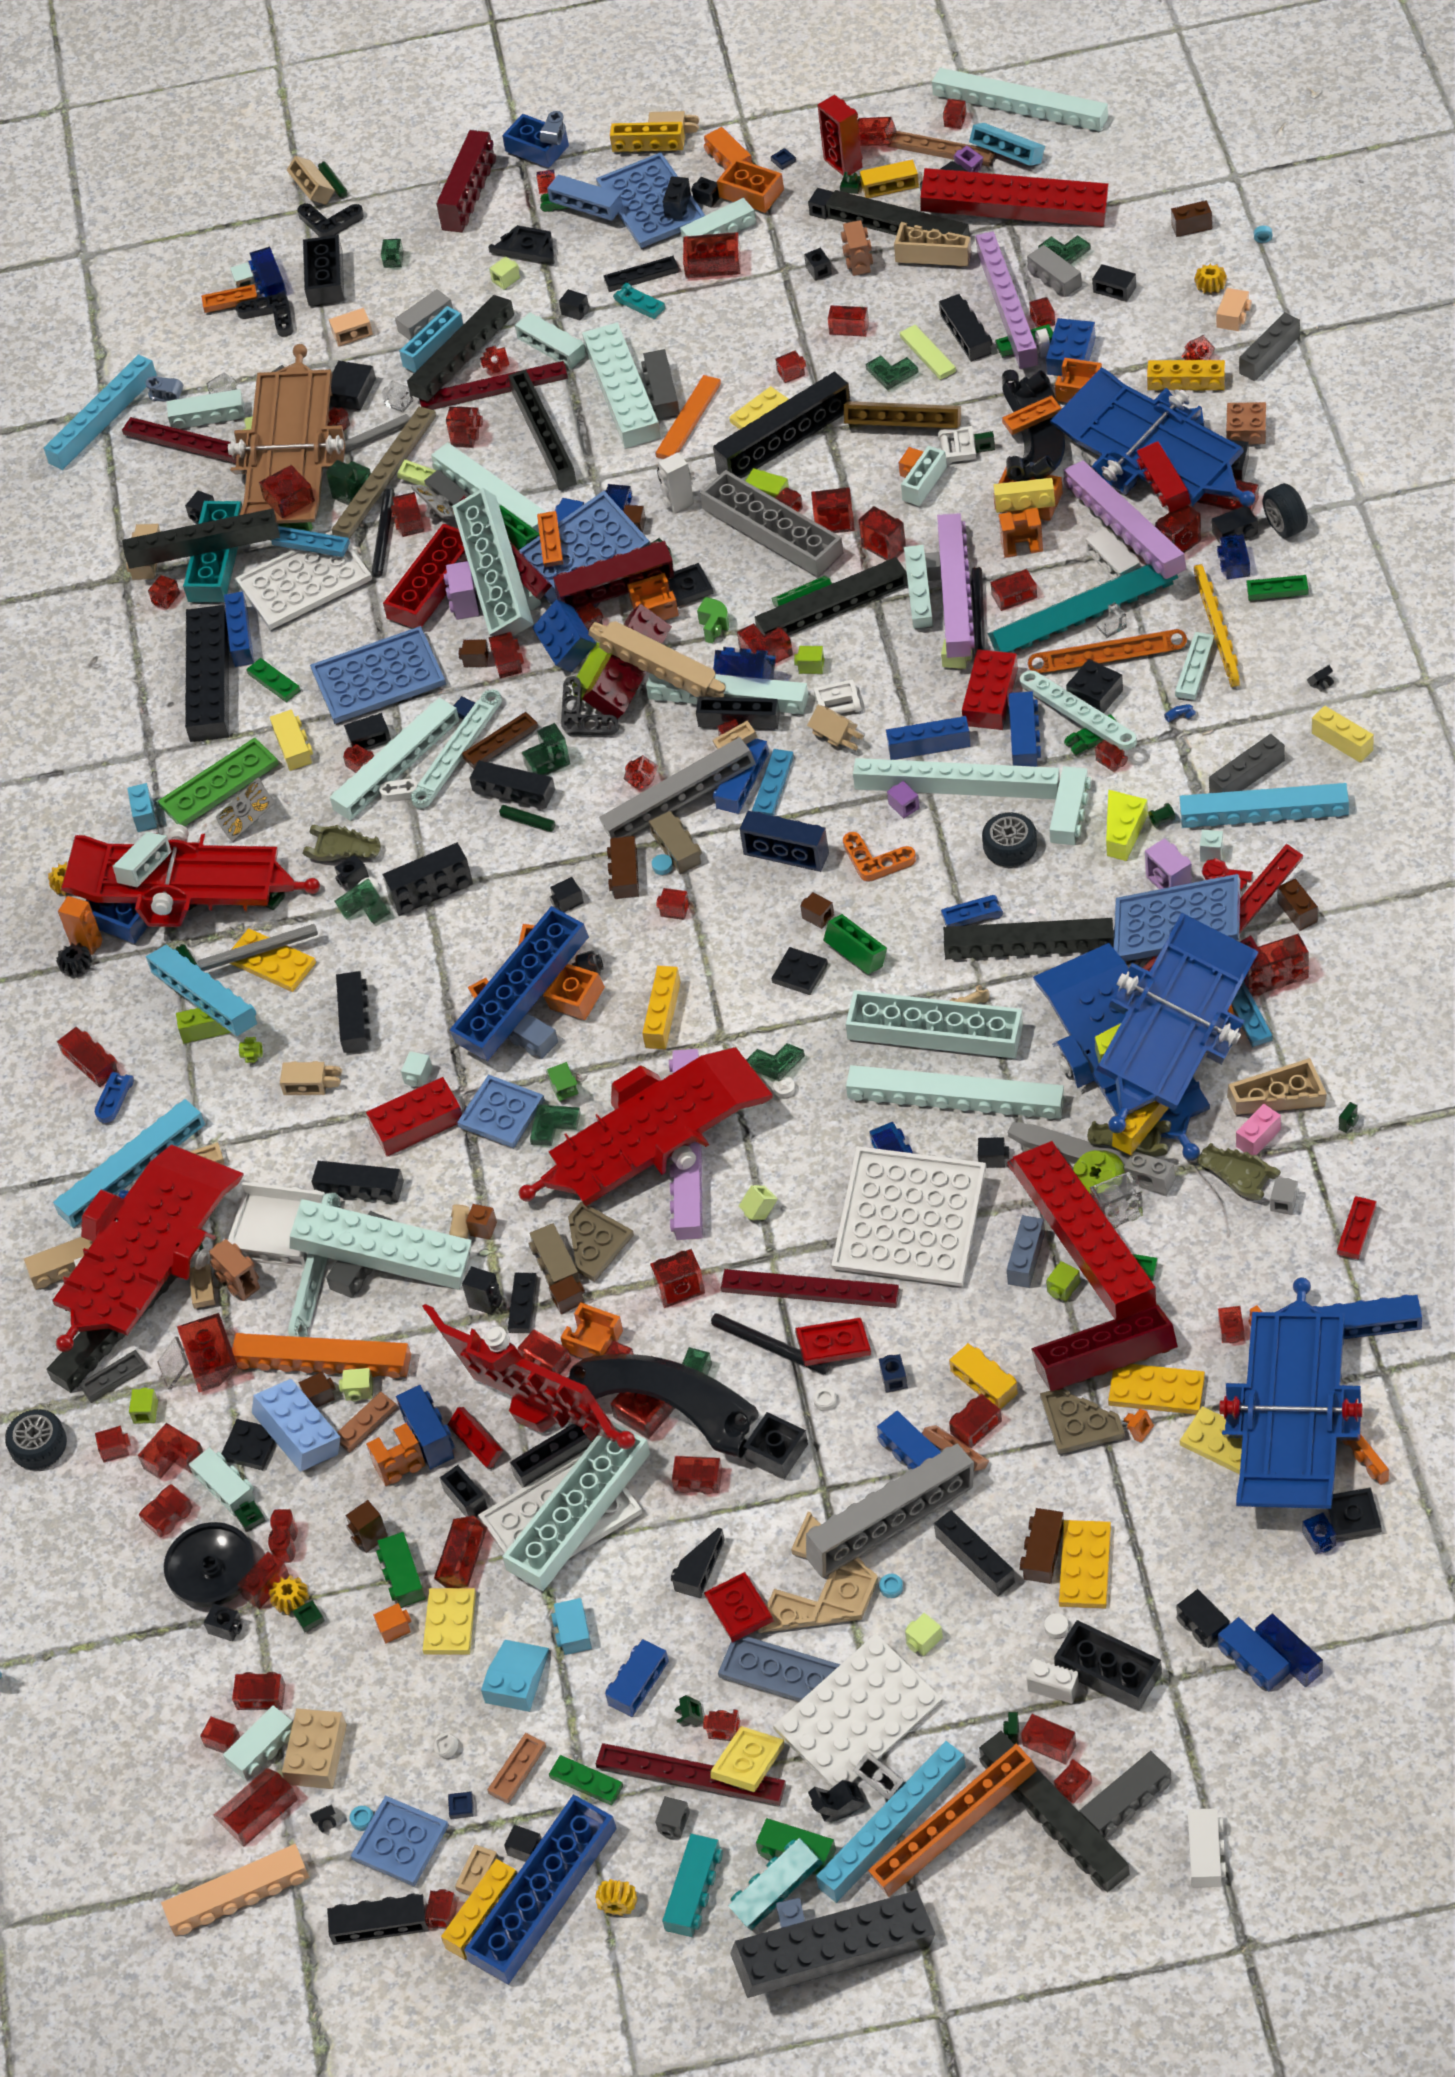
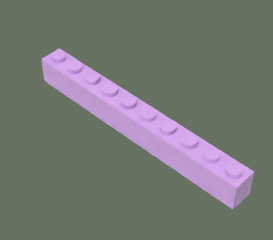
(1006, 300)
(1124, 519)
(954, 586)
(687, 1182)

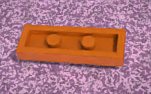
(228, 298)
(1031, 415)
(550, 539)

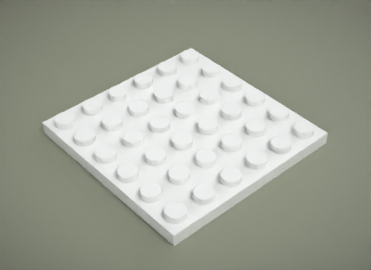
(909, 1216)

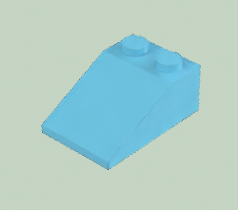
(514, 1675)

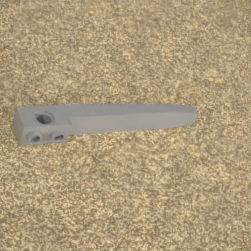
(1147, 1170)

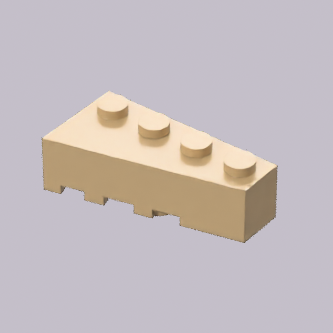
(931, 247)
(1279, 1089)

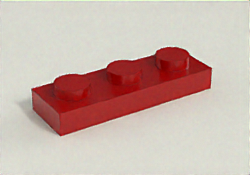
(1356, 1227)
(475, 1437)

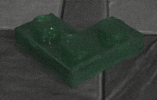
(1071, 250)
(889, 374)
(363, 897)
(775, 1065)
(550, 1118)

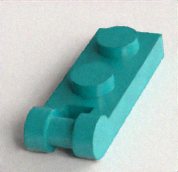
(639, 301)

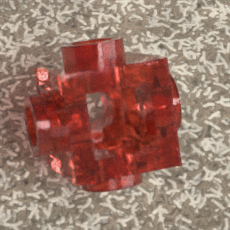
(1198, 349)
(500, 354)
(640, 772)

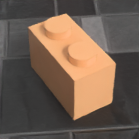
(1233, 309)
(350, 327)

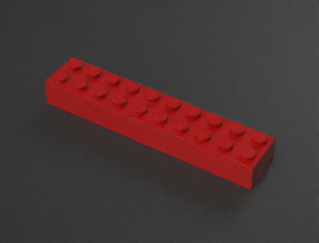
(1014, 197)
(1084, 1231)

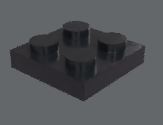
(690, 584)
(799, 971)
(248, 1445)
(1354, 1514)

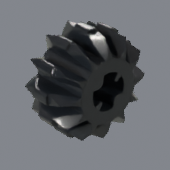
(74, 959)

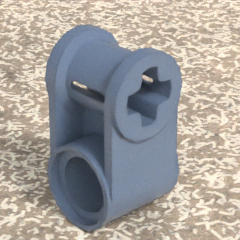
(553, 129)
(165, 389)

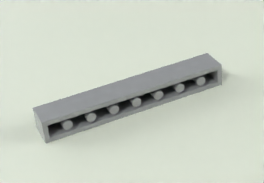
(678, 789)

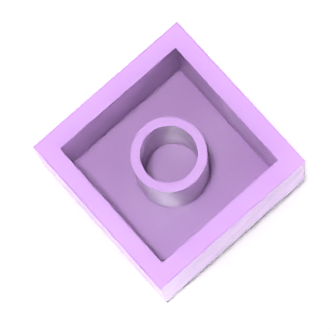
(461, 590)
(1166, 865)

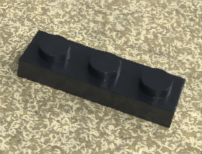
(522, 1302)

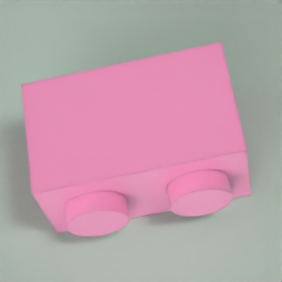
(1258, 1130)

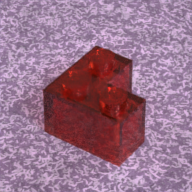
(463, 426)
(775, 642)
(167, 1448)

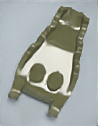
(340, 843)
(1101, 1135)
(1242, 1172)

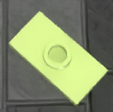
(414, 472)

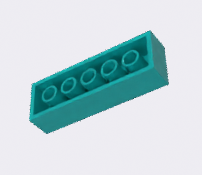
(211, 572)

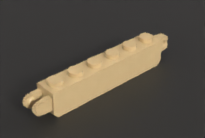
(657, 659)

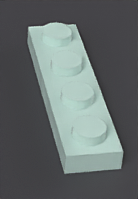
(1194, 666)

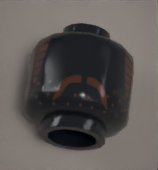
(589, 961)

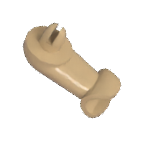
(975, 997)
(458, 1223)

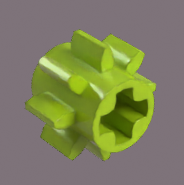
(250, 1049)

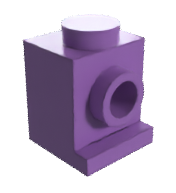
(968, 159)

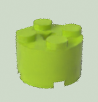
(1089, 1164)

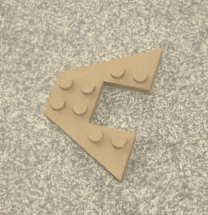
(841, 1600)

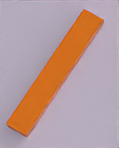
(688, 417)

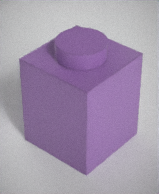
(903, 799)

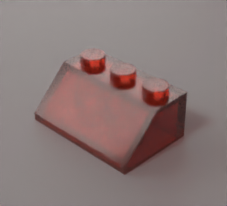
(207, 1351)
(256, 1806)

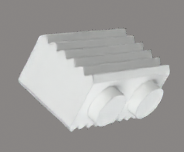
(1052, 1681)

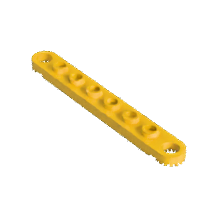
(1220, 631)

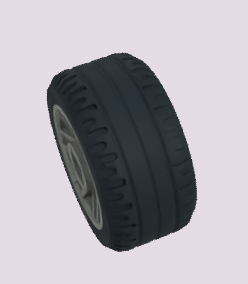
(1285, 510)
(1009, 839)
(35, 1439)

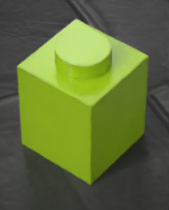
(810, 659)
(1063, 1281)
(143, 1406)

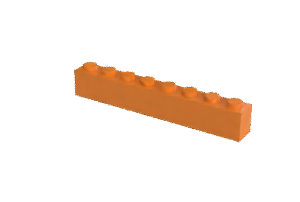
(320, 1354)
(952, 1820)

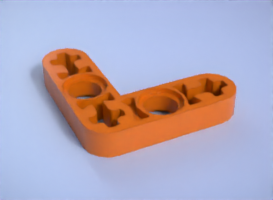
(870, 863)

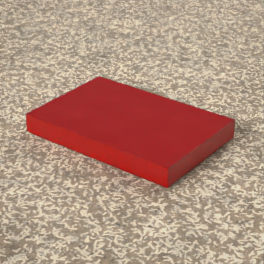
(833, 1341)
(738, 1607)

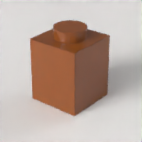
(481, 1221)

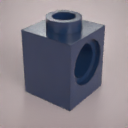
(895, 1380)

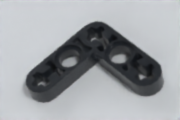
(329, 227)
(276, 309)
(575, 715)

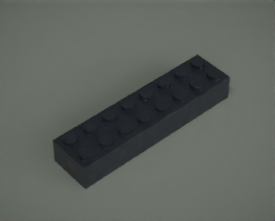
(783, 427)
(207, 674)
(832, 1944)

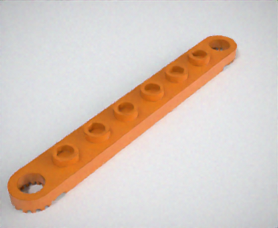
(1107, 650)

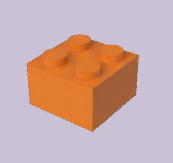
(574, 991)

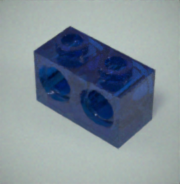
(1234, 556)

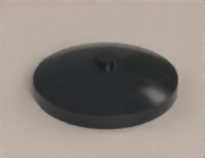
(208, 1564)

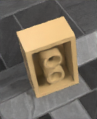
(314, 1748)

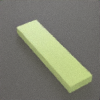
(927, 352)

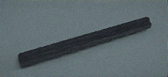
(383, 532)
(978, 609)
(764, 1341)

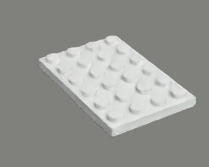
(300, 583)
(512, 1514)
(857, 1710)

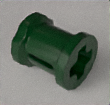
(1161, 815)

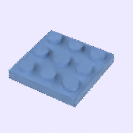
(500, 1111)
(399, 1840)

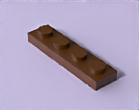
(500, 739)

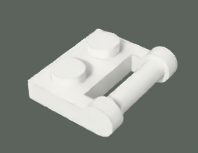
(963, 444)
(838, 693)

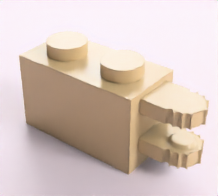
(689, 121)
(834, 726)
(308, 1078)

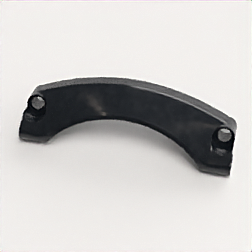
(1042, 442)
(699, 1397)

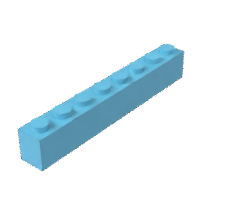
(99, 412)
(1264, 805)
(202, 990)
(130, 1160)
(890, 1821)

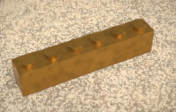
(902, 414)

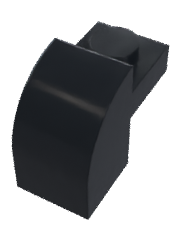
(838, 1801)

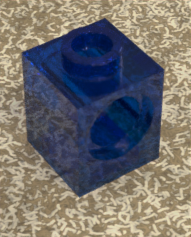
(1319, 1525)

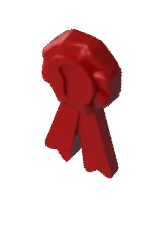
(1216, 868)

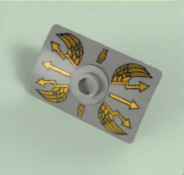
(436, 503)
(245, 809)

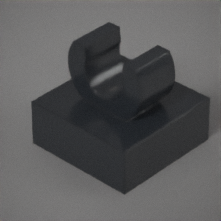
(1320, 676)
(322, 1815)

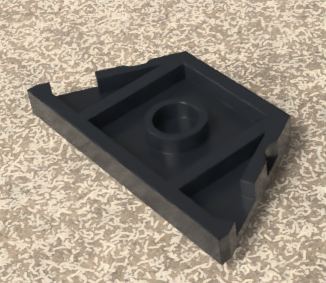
(526, 244)

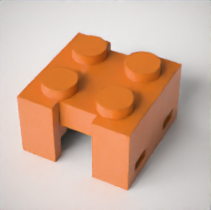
(1074, 376)
(1020, 528)
(654, 595)
(594, 1332)
(398, 1460)

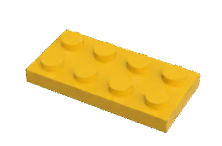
(279, 966)
(1157, 1388)
(1085, 1564)

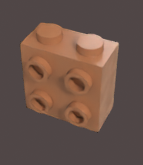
(856, 248)
(1246, 422)
(234, 1269)

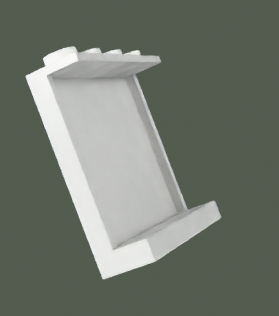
(266, 1222)

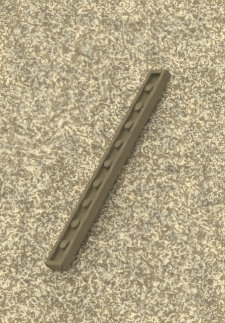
(383, 472)

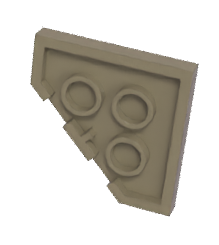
(595, 1240)
(1079, 1422)

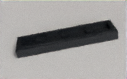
(641, 273)

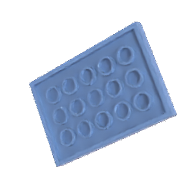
(642, 194)
(588, 535)
(377, 674)
(1148, 917)

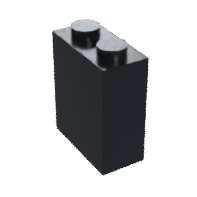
(351, 384)

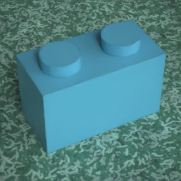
(142, 807)
(572, 1626)

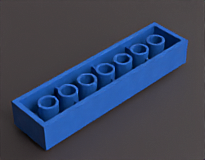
(519, 983)
(540, 1889)

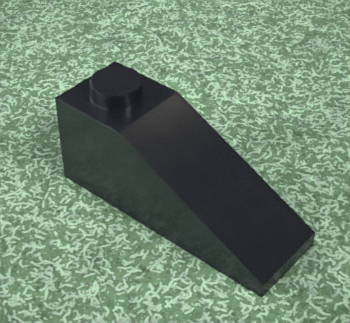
(696, 1567)

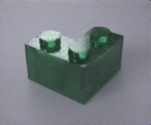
(346, 480)
(549, 754)

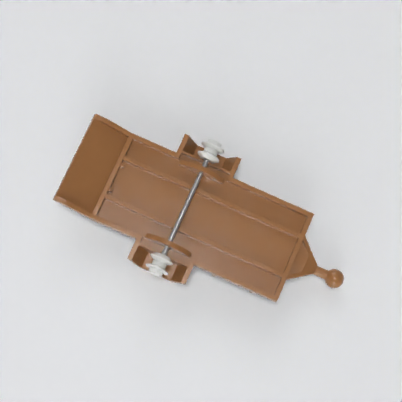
(287, 431)

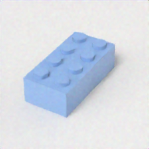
(295, 1425)

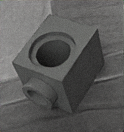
(672, 1817)

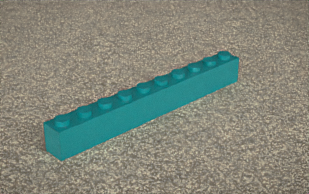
(1077, 608)

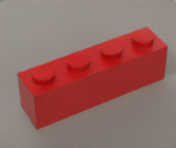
(1163, 477)

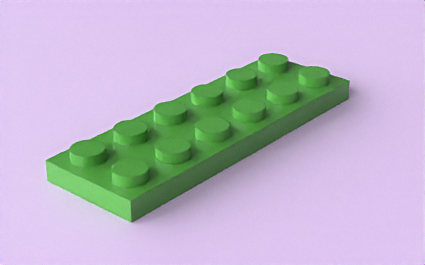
(218, 782)

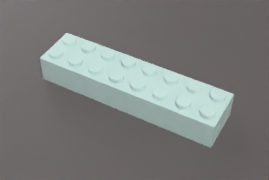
(621, 385)
(492, 564)
(934, 1024)
(380, 1244)
(574, 1509)

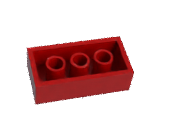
(840, 135)
(989, 689)
(414, 1116)

